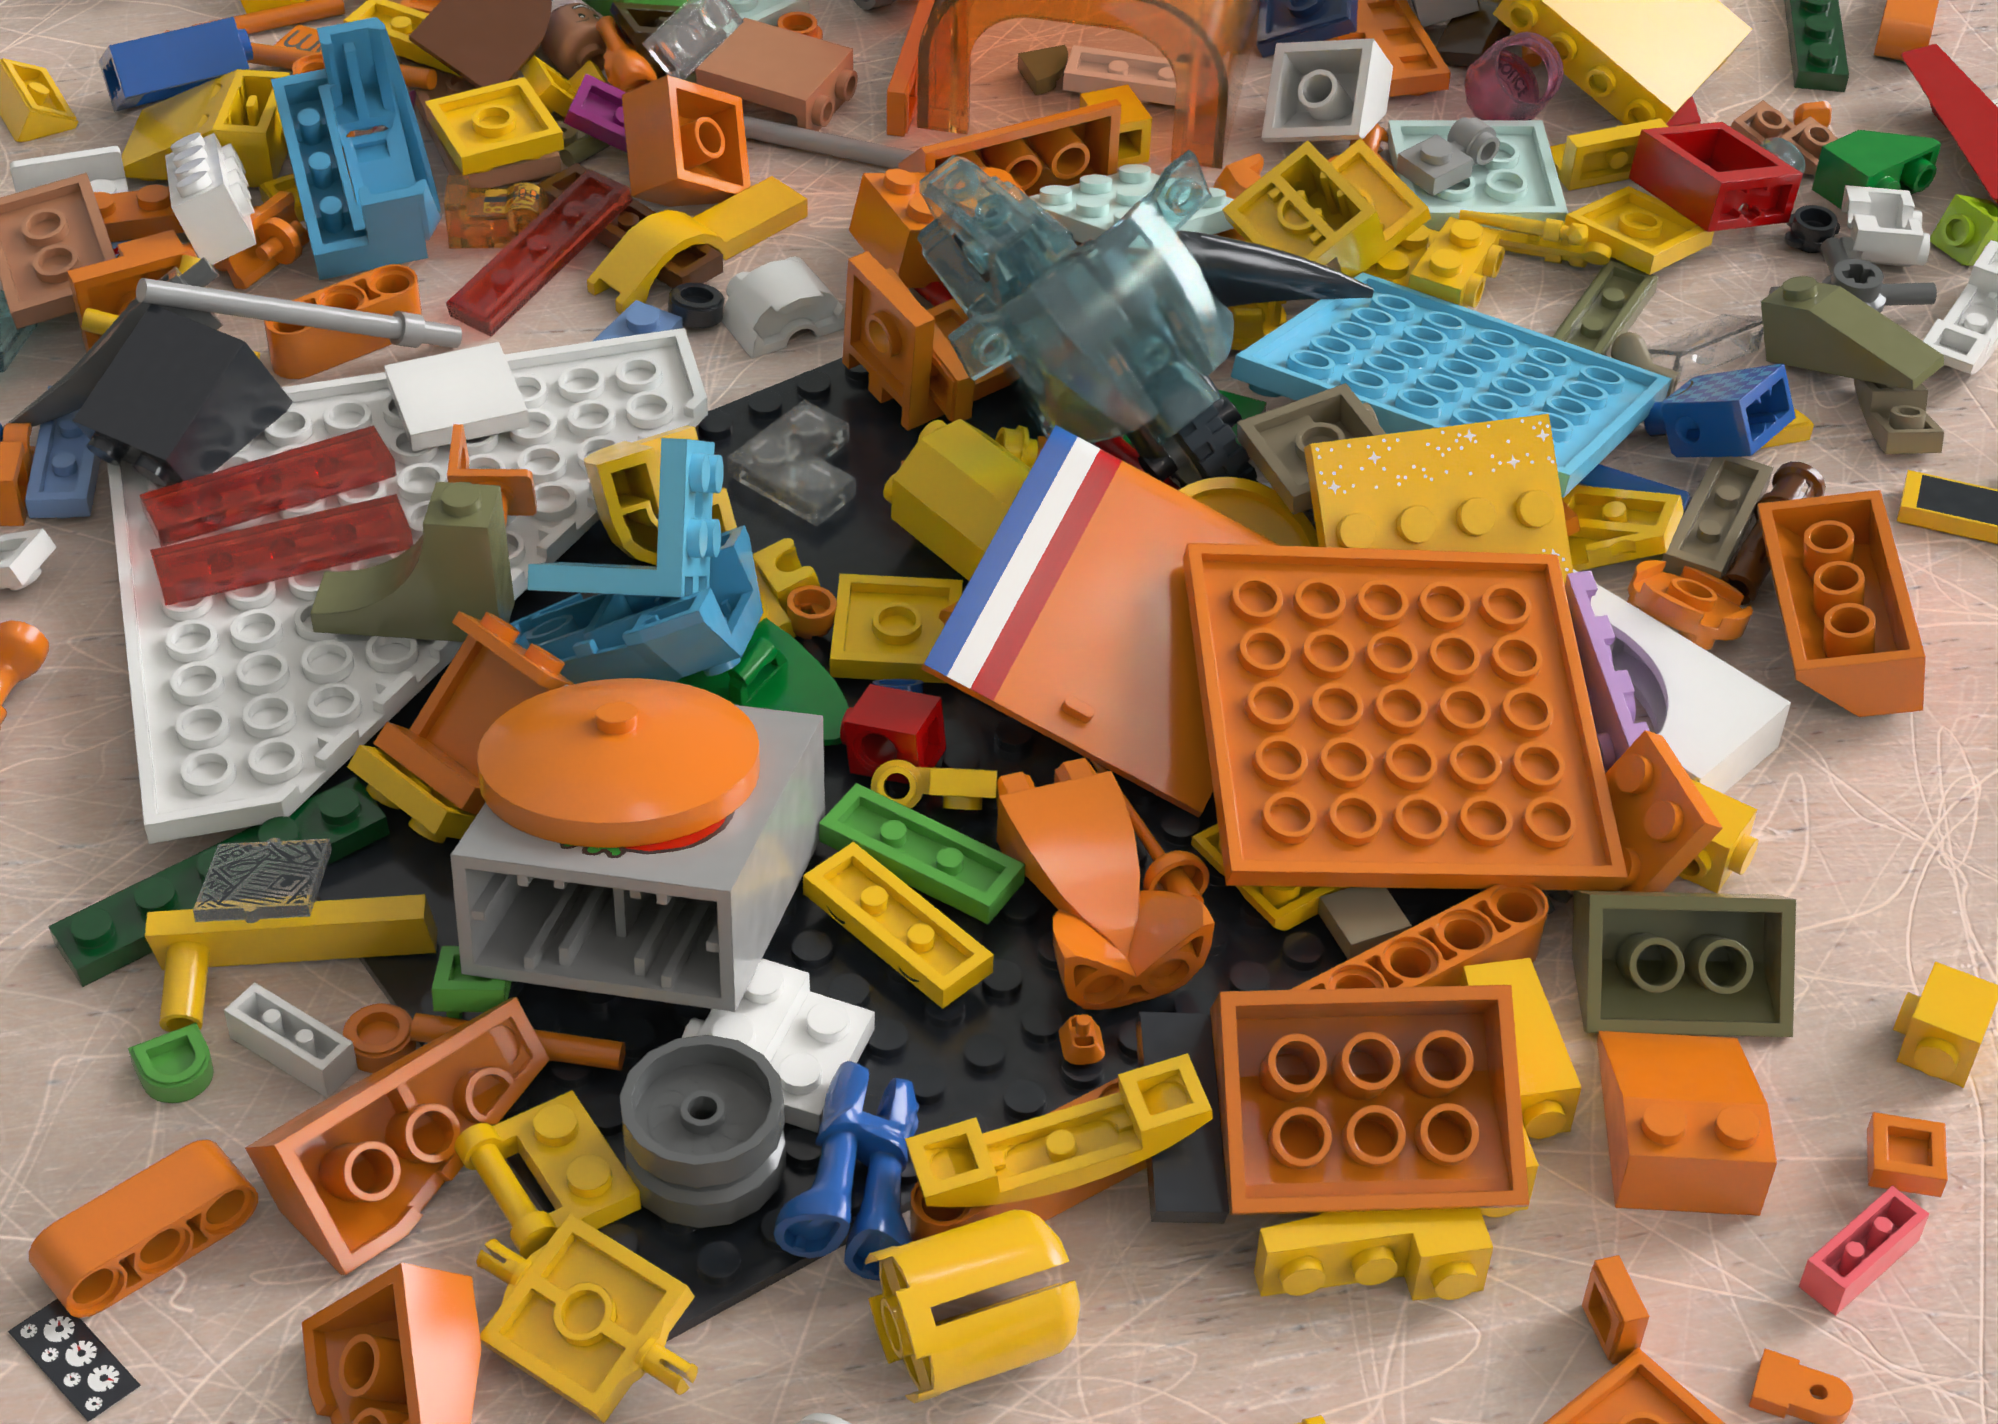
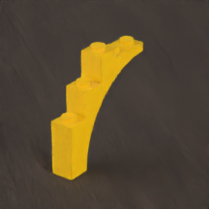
(1437, 1249)

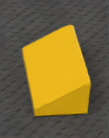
(32, 102)

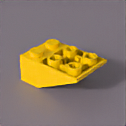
(233, 106)

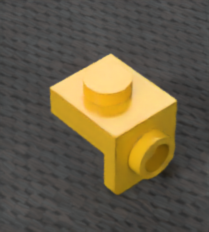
(553, 88)

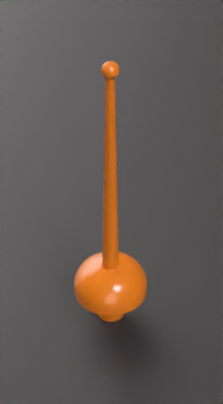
(1171, 871)

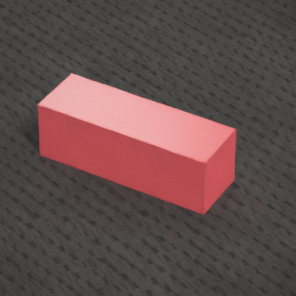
(1863, 1250)

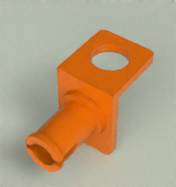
(515, 484)

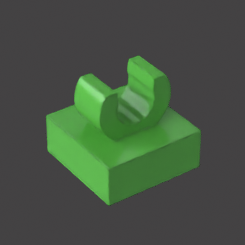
(461, 992)

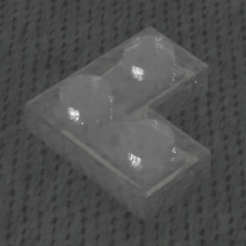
(789, 463)

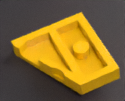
(1620, 525)

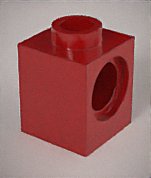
(893, 726)

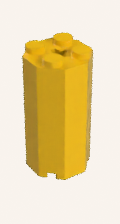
(955, 491)

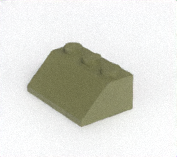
(1685, 962)

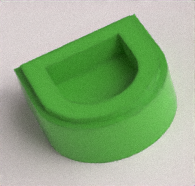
(174, 1065)

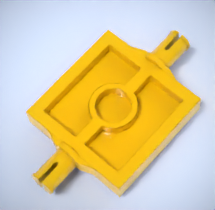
(586, 1317)

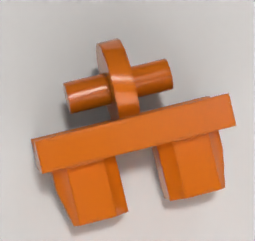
(278, 241)

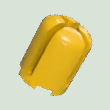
(984, 1339)

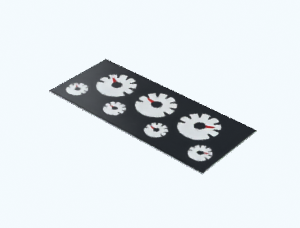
(74, 1360)

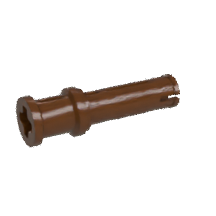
(1752, 562)

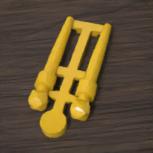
(1556, 245)

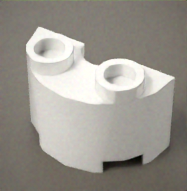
(1884, 227)
(777, 302)

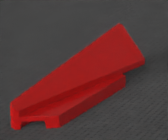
(1961, 109)

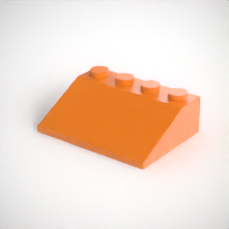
(1369, 1099)

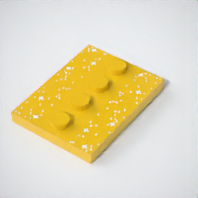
(1443, 490)

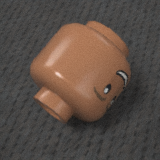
(573, 38)

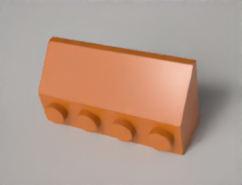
(1037, 151)
(1845, 602)

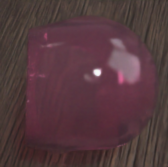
(1504, 85)

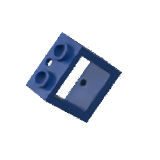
(173, 62)

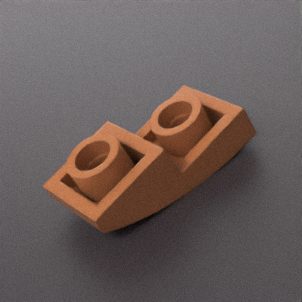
(1766, 122)

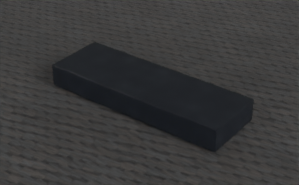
(1190, 1176)

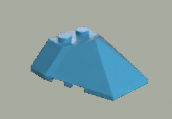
(655, 634)

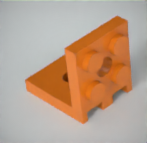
(895, 338)

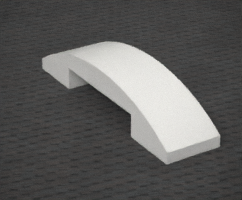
(1971, 326)

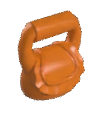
(622, 63)

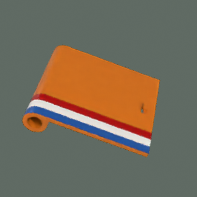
(1088, 618)

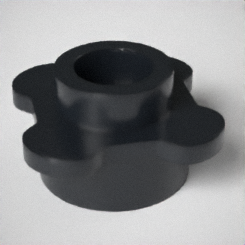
(1811, 227)

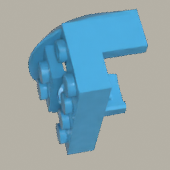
(387, 169)

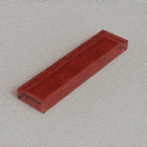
(539, 252)
(267, 485)
(281, 549)

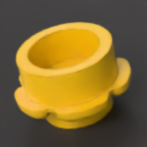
(1019, 444)

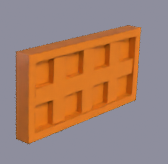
(1405, 43)

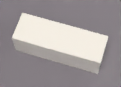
(291, 1039)

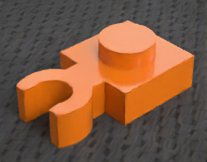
(15, 471)

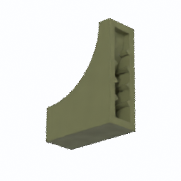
(450, 569)

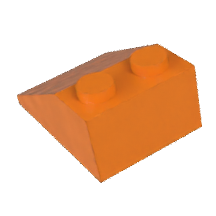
(1685, 1124)

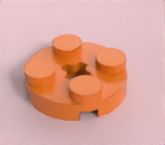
(1692, 603)

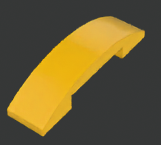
(1063, 1147)

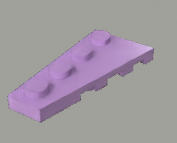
(1608, 690)

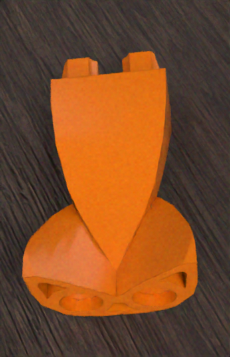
(1082, 854)

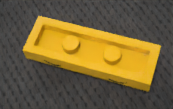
(898, 924)

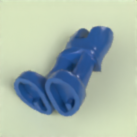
(821, 1216)

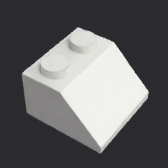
(1326, 90)

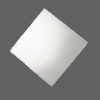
(456, 388)

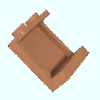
(782, 72)

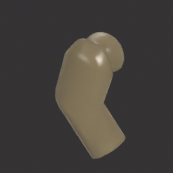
(1633, 350)

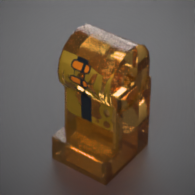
(489, 214)

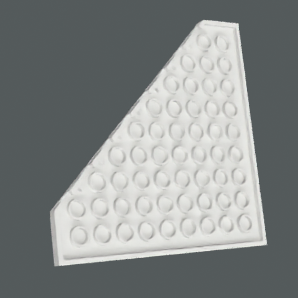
(235, 689)

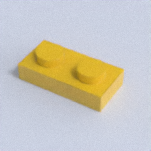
(400, 789)

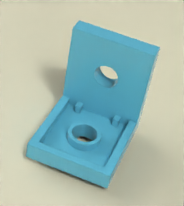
(685, 534)

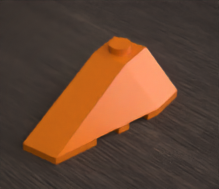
(380, 1150)
(396, 1350)

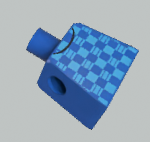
(1724, 413)

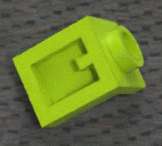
(1966, 228)

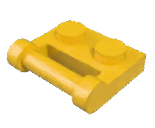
(565, 1158)

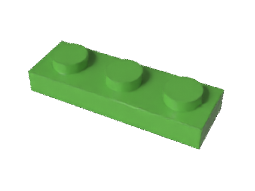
(924, 852)

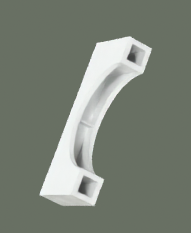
(1700, 705)

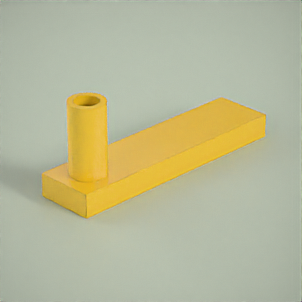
(331, 932)

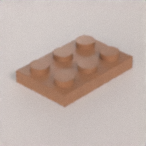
(43, 238)

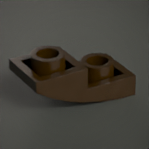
(1471, 35)

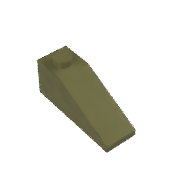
(1841, 335)

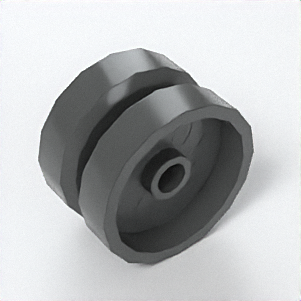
(704, 1130)

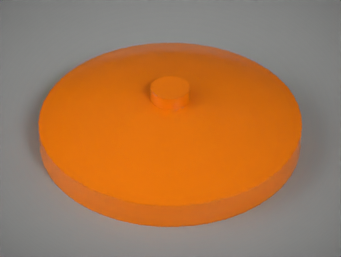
(618, 762)

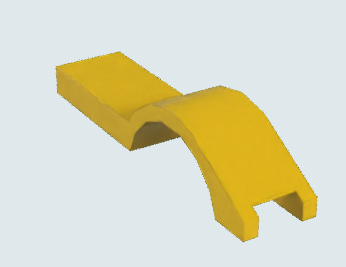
(725, 227)

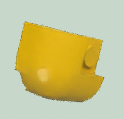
(627, 493)

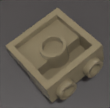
(1278, 438)

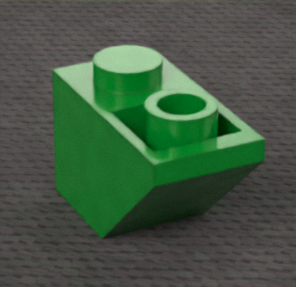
(1875, 162)

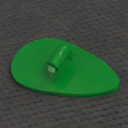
(779, 676)

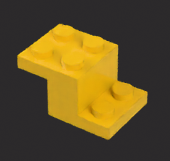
(1329, 211)

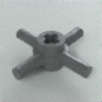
(1865, 280)

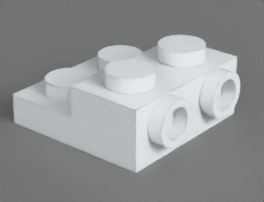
(798, 1034)

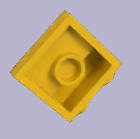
(1445, 262)

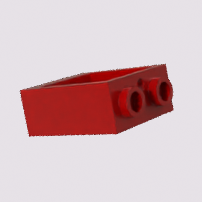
(1713, 171)

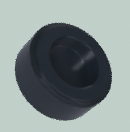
(697, 304)

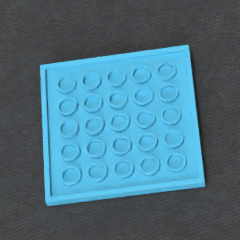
(1452, 366)

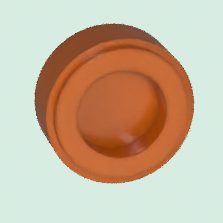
(379, 1035)

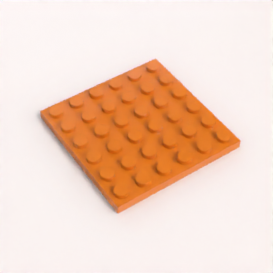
(1398, 720)

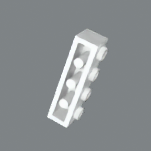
(210, 196)

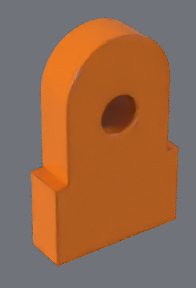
(1788, 1388)

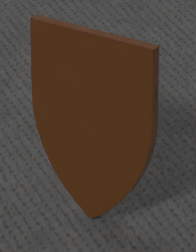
(484, 38)

